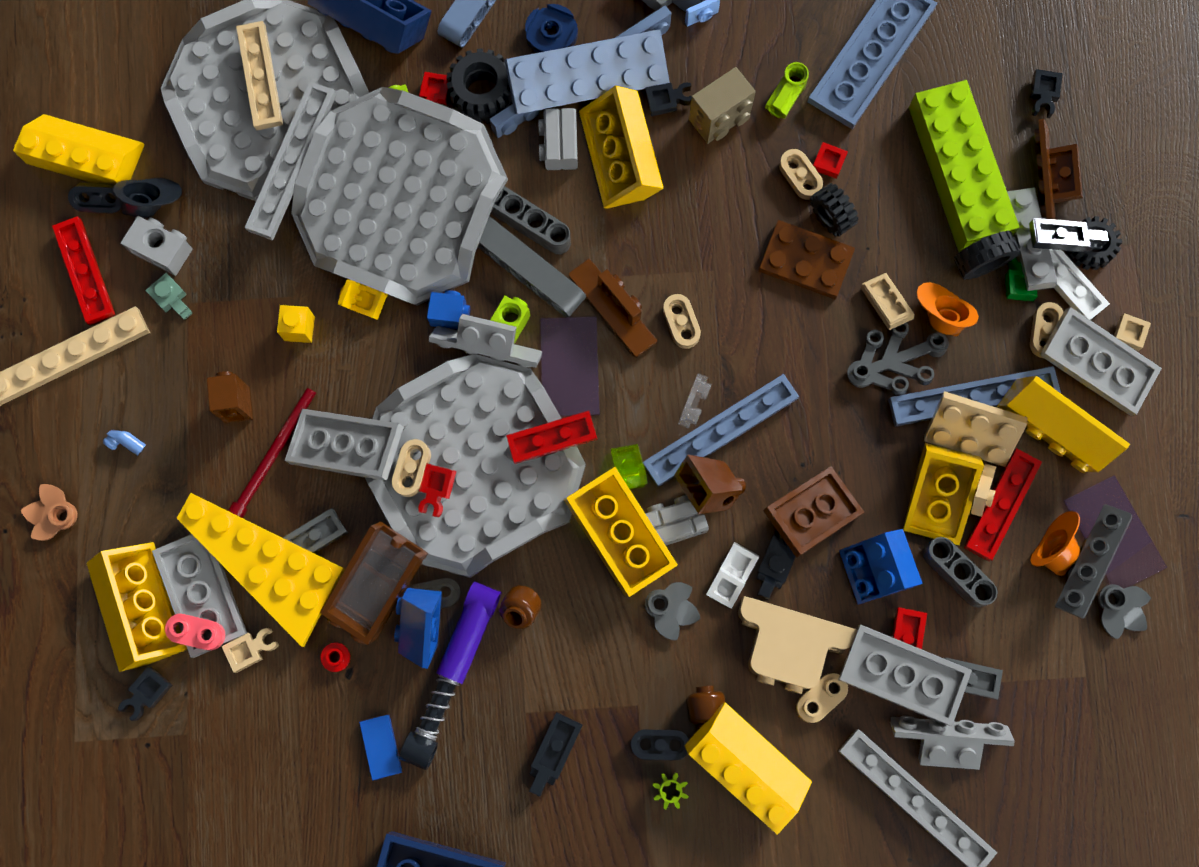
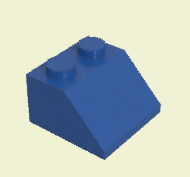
(418, 625)

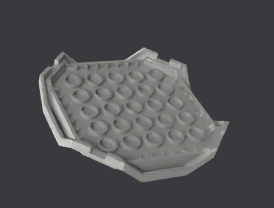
(210, 93)
(397, 194)
(494, 504)

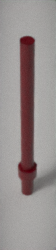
(239, 507)

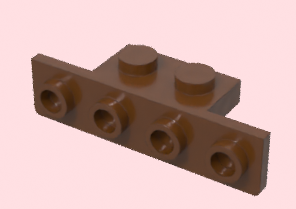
(1060, 172)
(614, 305)

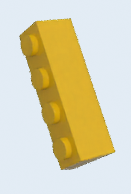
(620, 148)
(78, 150)
(1063, 425)
(620, 532)
(133, 605)
(749, 767)

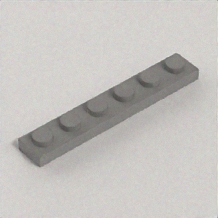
(282, 176)
(916, 801)

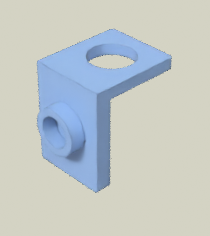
(701, 11)

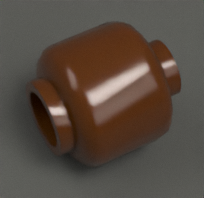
(520, 607)
(703, 704)

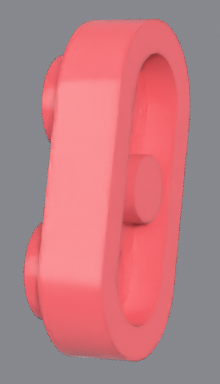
(194, 630)

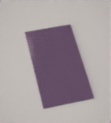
(570, 364)
(1136, 554)

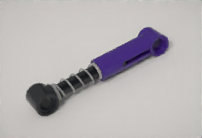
(478, 610)

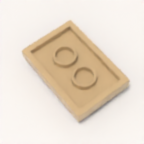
(975, 428)

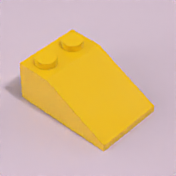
(943, 493)

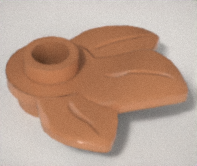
(47, 512)

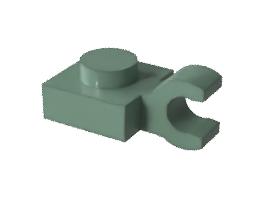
(169, 295)

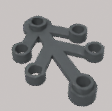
(895, 361)

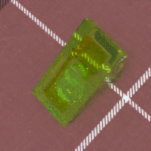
(630, 465)

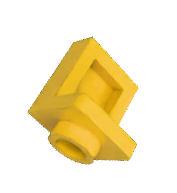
(362, 299)

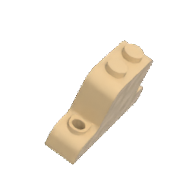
(790, 644)

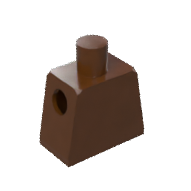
(709, 484)

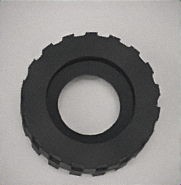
(986, 255)

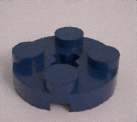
(545, 18)

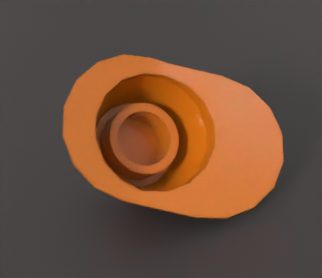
(945, 310)
(1059, 547)

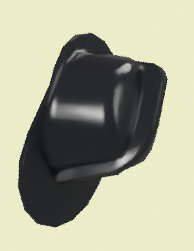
(146, 196)

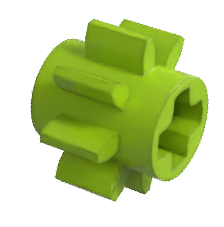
(678, 786)

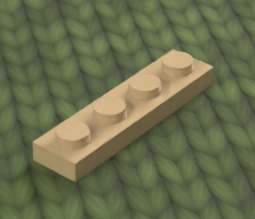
(259, 75)

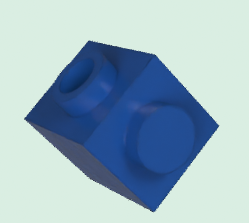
(447, 309)

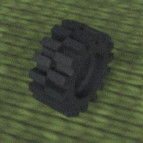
(834, 209)
(1109, 250)

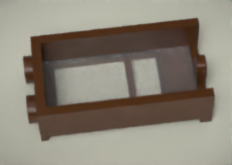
(373, 583)

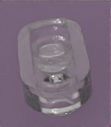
(690, 412)

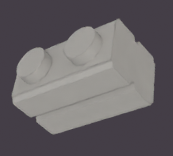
(560, 139)
(677, 520)

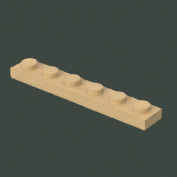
(71, 354)

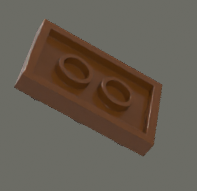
(806, 259)
(813, 511)

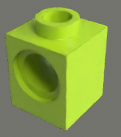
(512, 306)

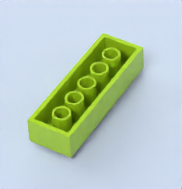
(962, 163)

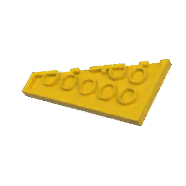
(276, 572)

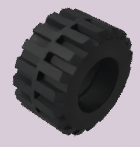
(474, 68)

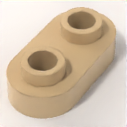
(803, 174)
(682, 322)
(1041, 329)
(410, 468)
(822, 698)

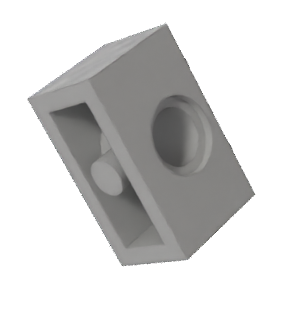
(168, 256)

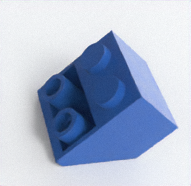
(880, 566)

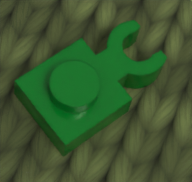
(1016, 284)

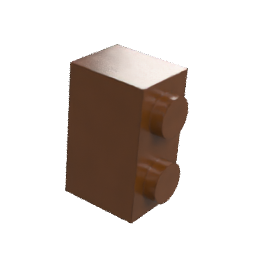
(229, 397)

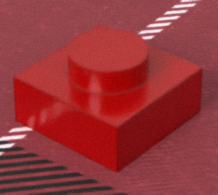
(830, 160)

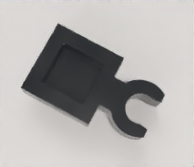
(1047, 89)
(664, 98)
(147, 691)

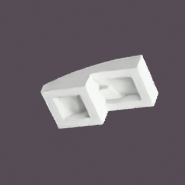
(732, 575)

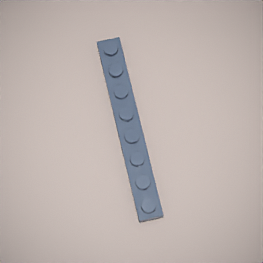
(506, 120)

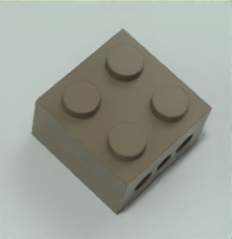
(722, 105)

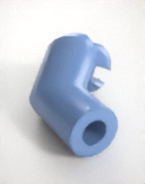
(124, 438)

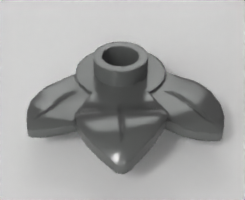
(676, 609)
(1125, 612)

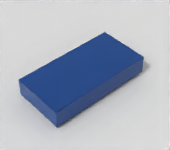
(380, 747)

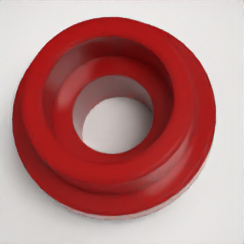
(343, 661)

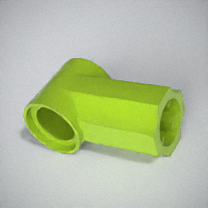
(787, 90)

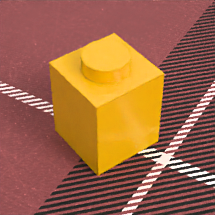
(295, 324)

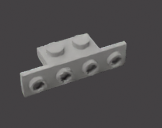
(486, 338)
(951, 745)

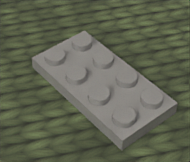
(1100, 361)
(344, 444)
(198, 587)
(905, 675)

